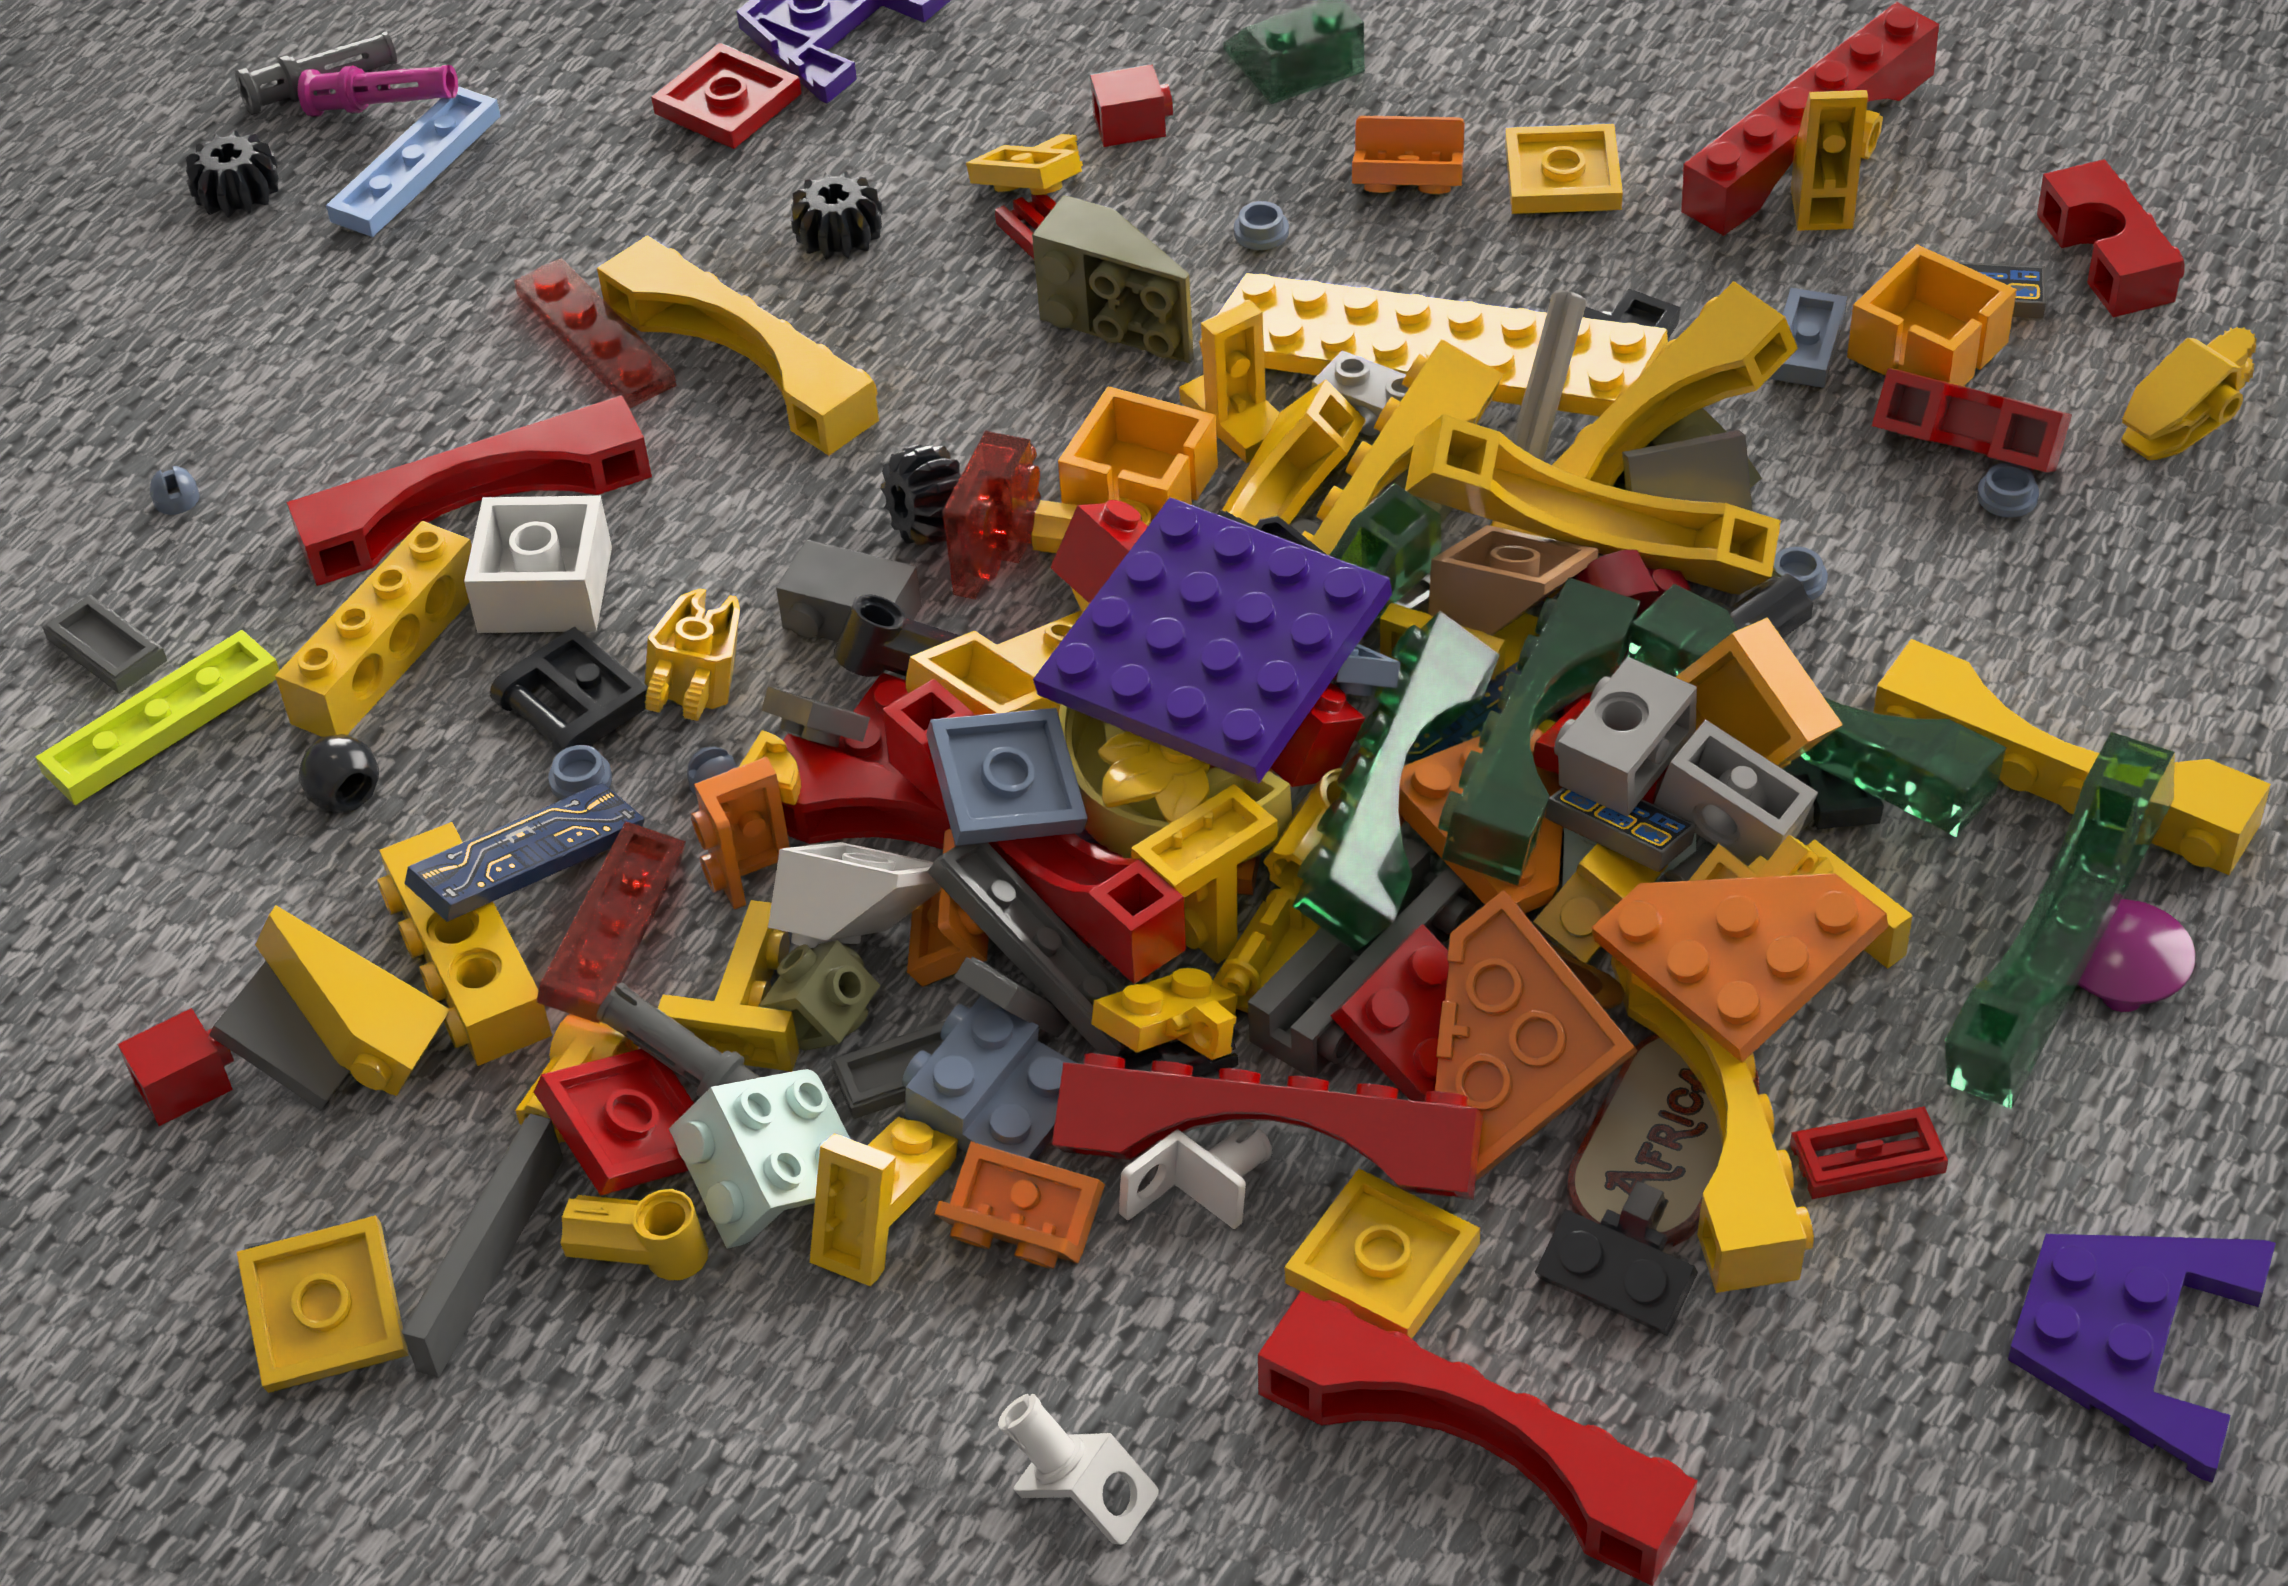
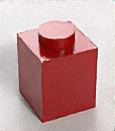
(1130, 105)
(177, 1066)

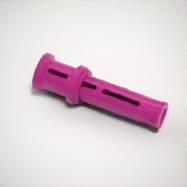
(359, 89)

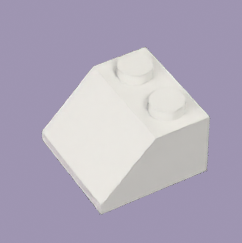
(845, 892)

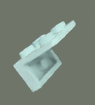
(756, 1148)

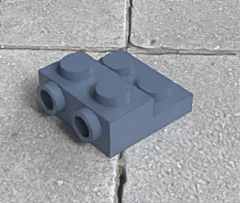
(987, 1081)

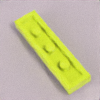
(157, 717)

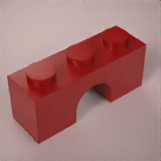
(2131, 258)
(1971, 420)

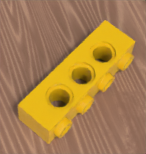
(377, 633)
(467, 959)

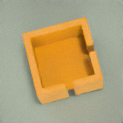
(1931, 319)
(1139, 452)
(1760, 694)

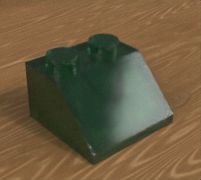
(1300, 49)

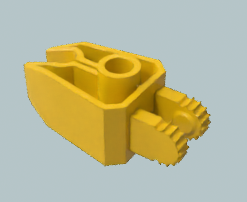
(2189, 394)
(692, 655)

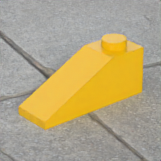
(1828, 160)
(356, 1008)

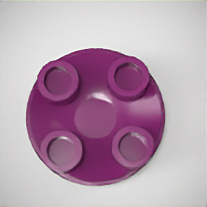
(2139, 958)

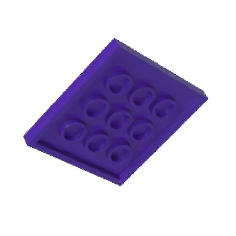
(1213, 639)

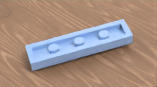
(412, 162)

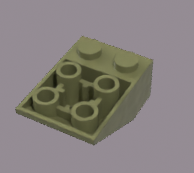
(1111, 281)

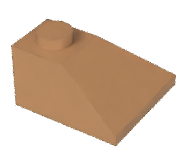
(1501, 576)

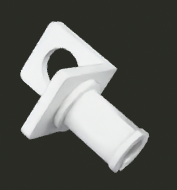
(1206, 1176)
(1075, 1467)

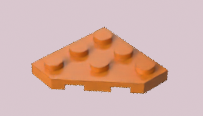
(1421, 801)
(1740, 949)
(1518, 1029)

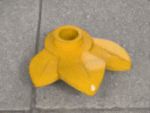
(1149, 771)

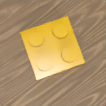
(1563, 168)
(1383, 1254)
(321, 1304)

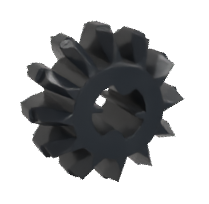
(232, 173)
(836, 215)
(917, 490)

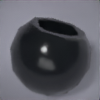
(338, 773)

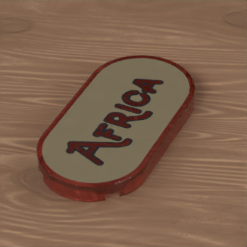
(1652, 1131)

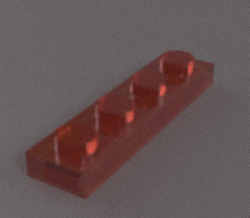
(595, 333)
(611, 921)

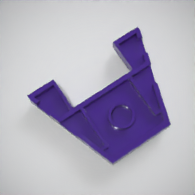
(804, 30)
(2103, 1322)

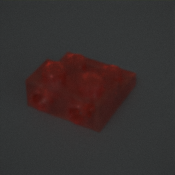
(991, 511)

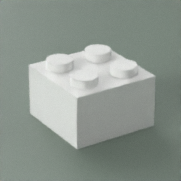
(538, 564)

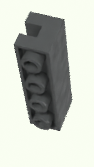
(1295, 1005)

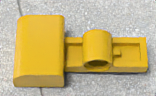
(991, 675)

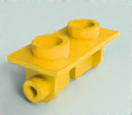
(1265, 945)

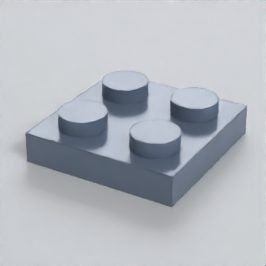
(1006, 776)

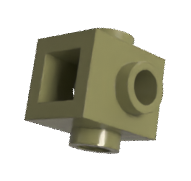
(824, 991)

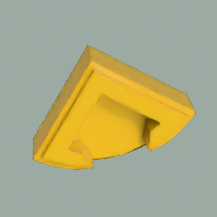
(782, 761)

